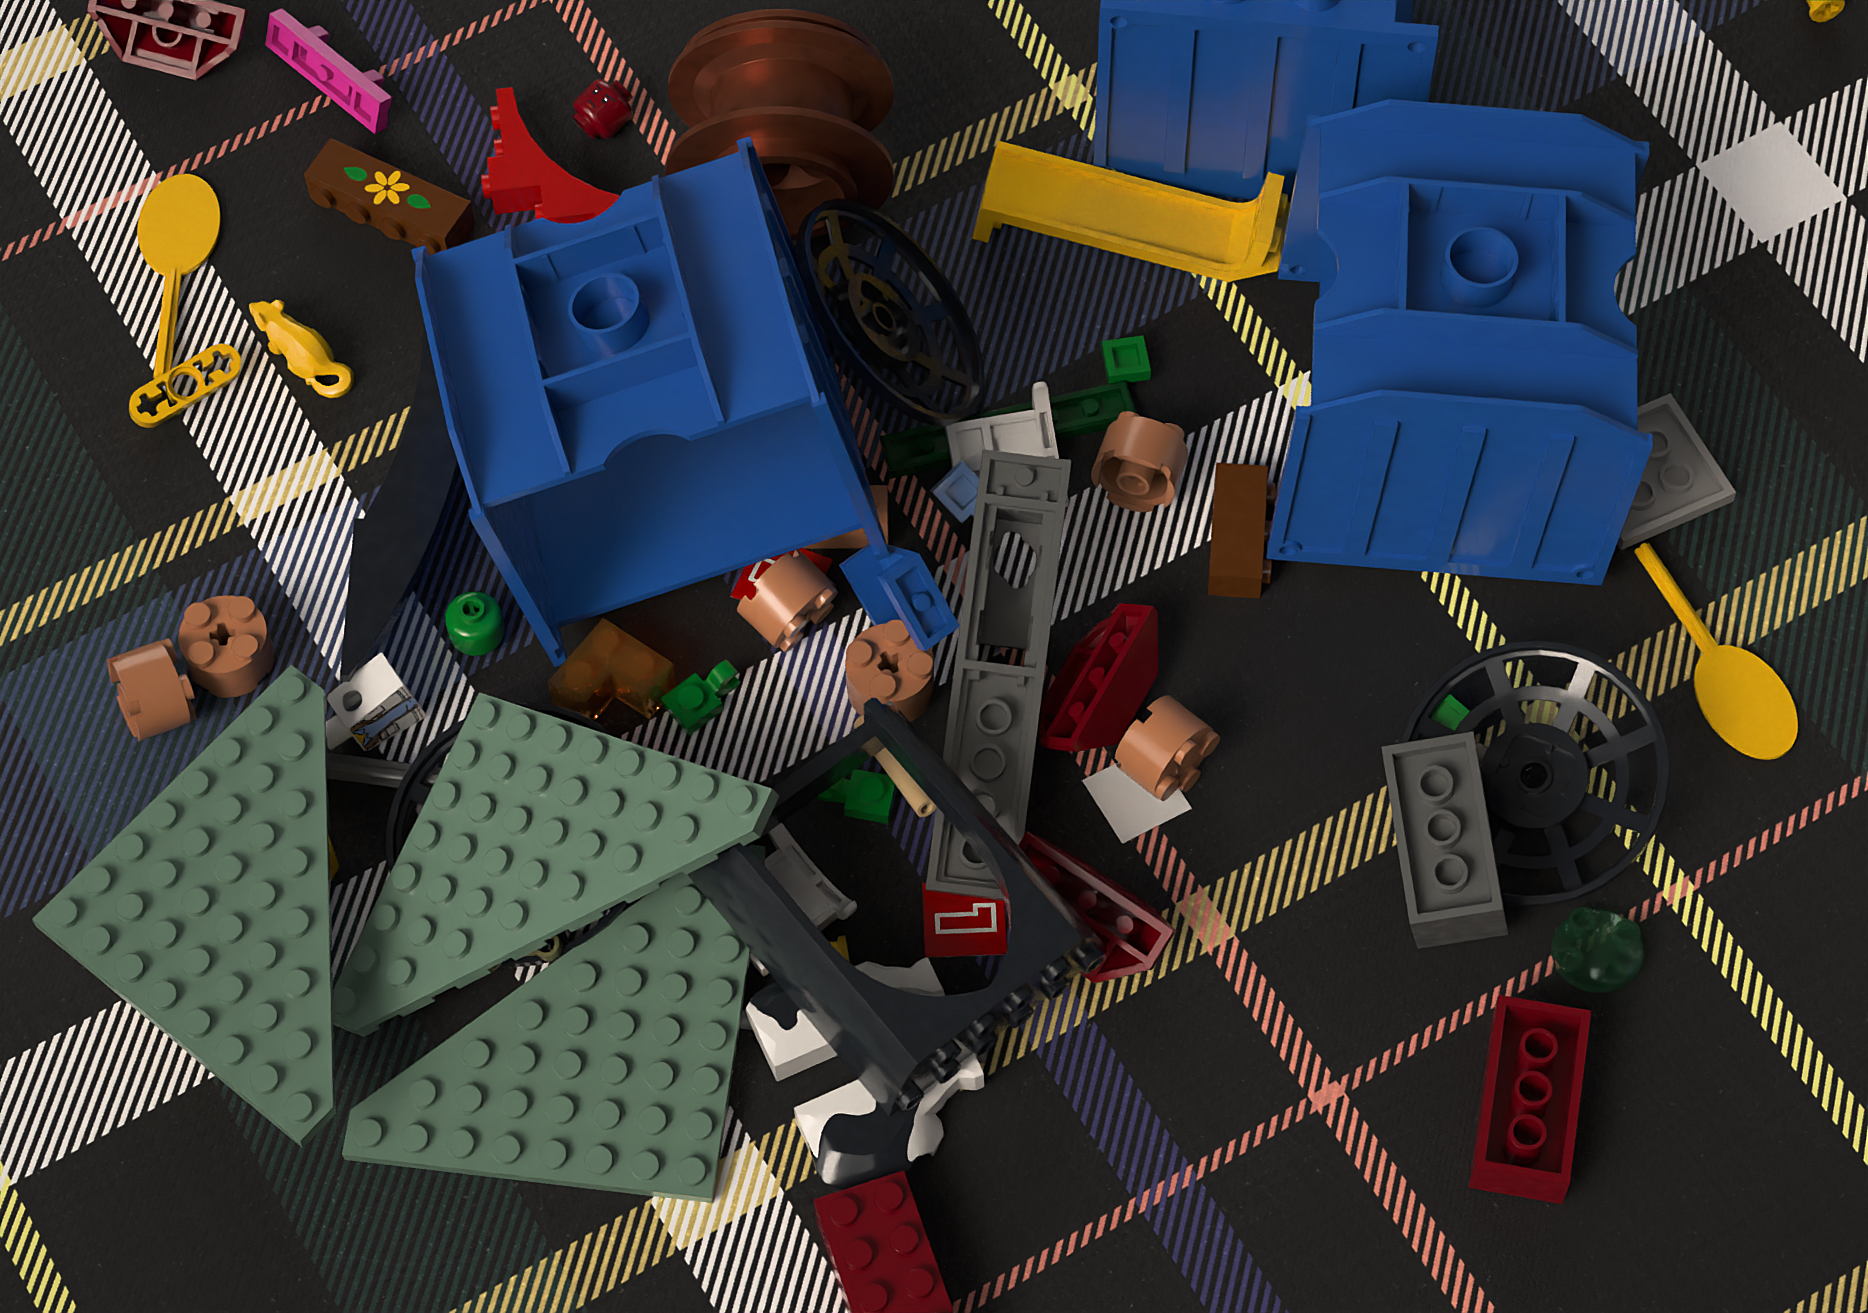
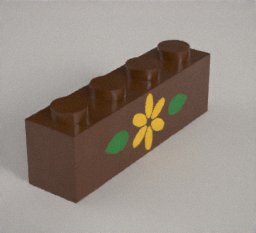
(388, 198)

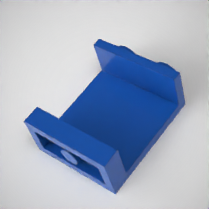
(902, 591)

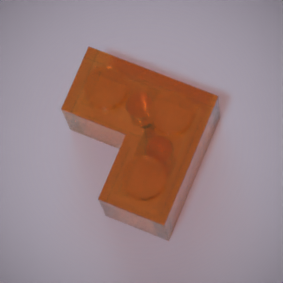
(612, 666)

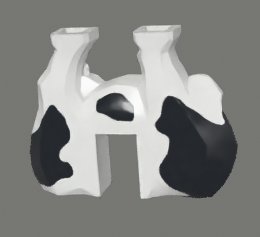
(846, 1127)

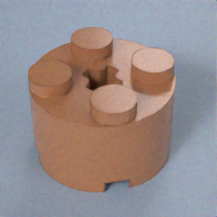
(1140, 462)
(787, 599)
(226, 645)
(891, 668)
(151, 690)
(1166, 748)

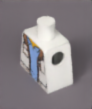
(371, 706)

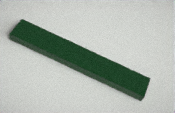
(1072, 416)

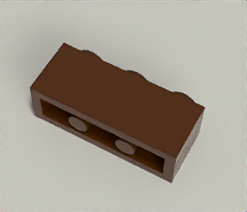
(1240, 530)

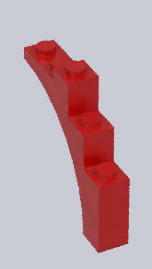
(527, 180)

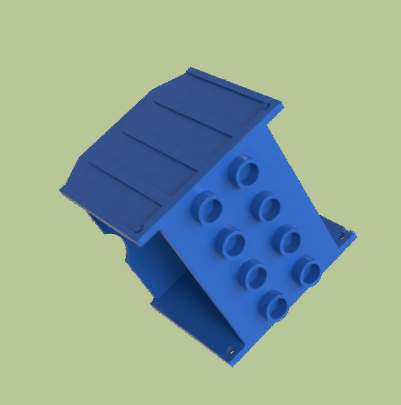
(1225, 86)
(1463, 343)
(642, 395)

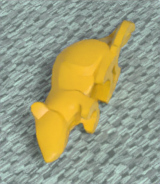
(303, 348)

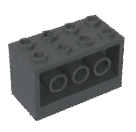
(1444, 840)

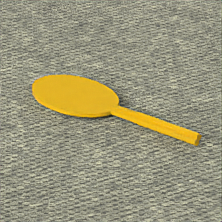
(176, 237)
(1732, 686)

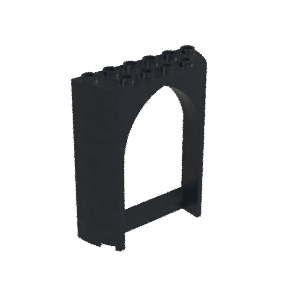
(886, 1035)

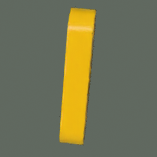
(152, 391)

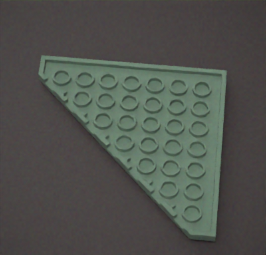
(529, 839)
(222, 912)
(590, 1070)

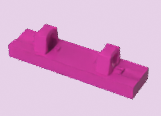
(311, 56)

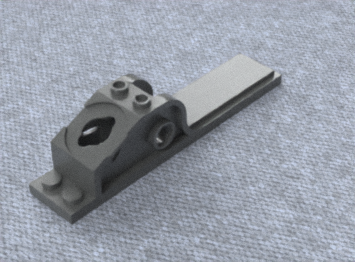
(995, 704)

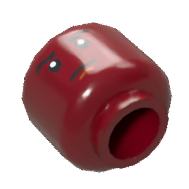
(603, 109)

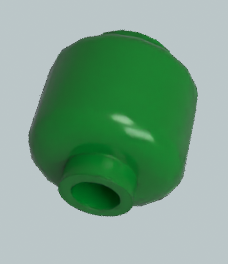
(474, 623)

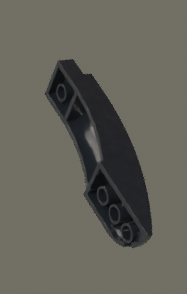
(400, 525)

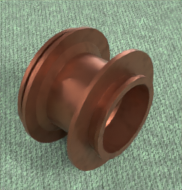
(804, 96)

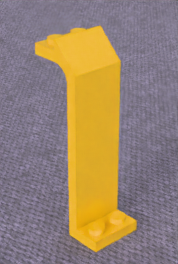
(1134, 214)

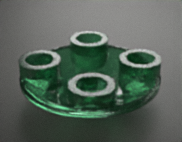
(1597, 950)

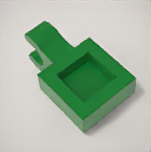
(697, 701)
(865, 795)

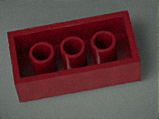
(1530, 1099)
(881, 1249)

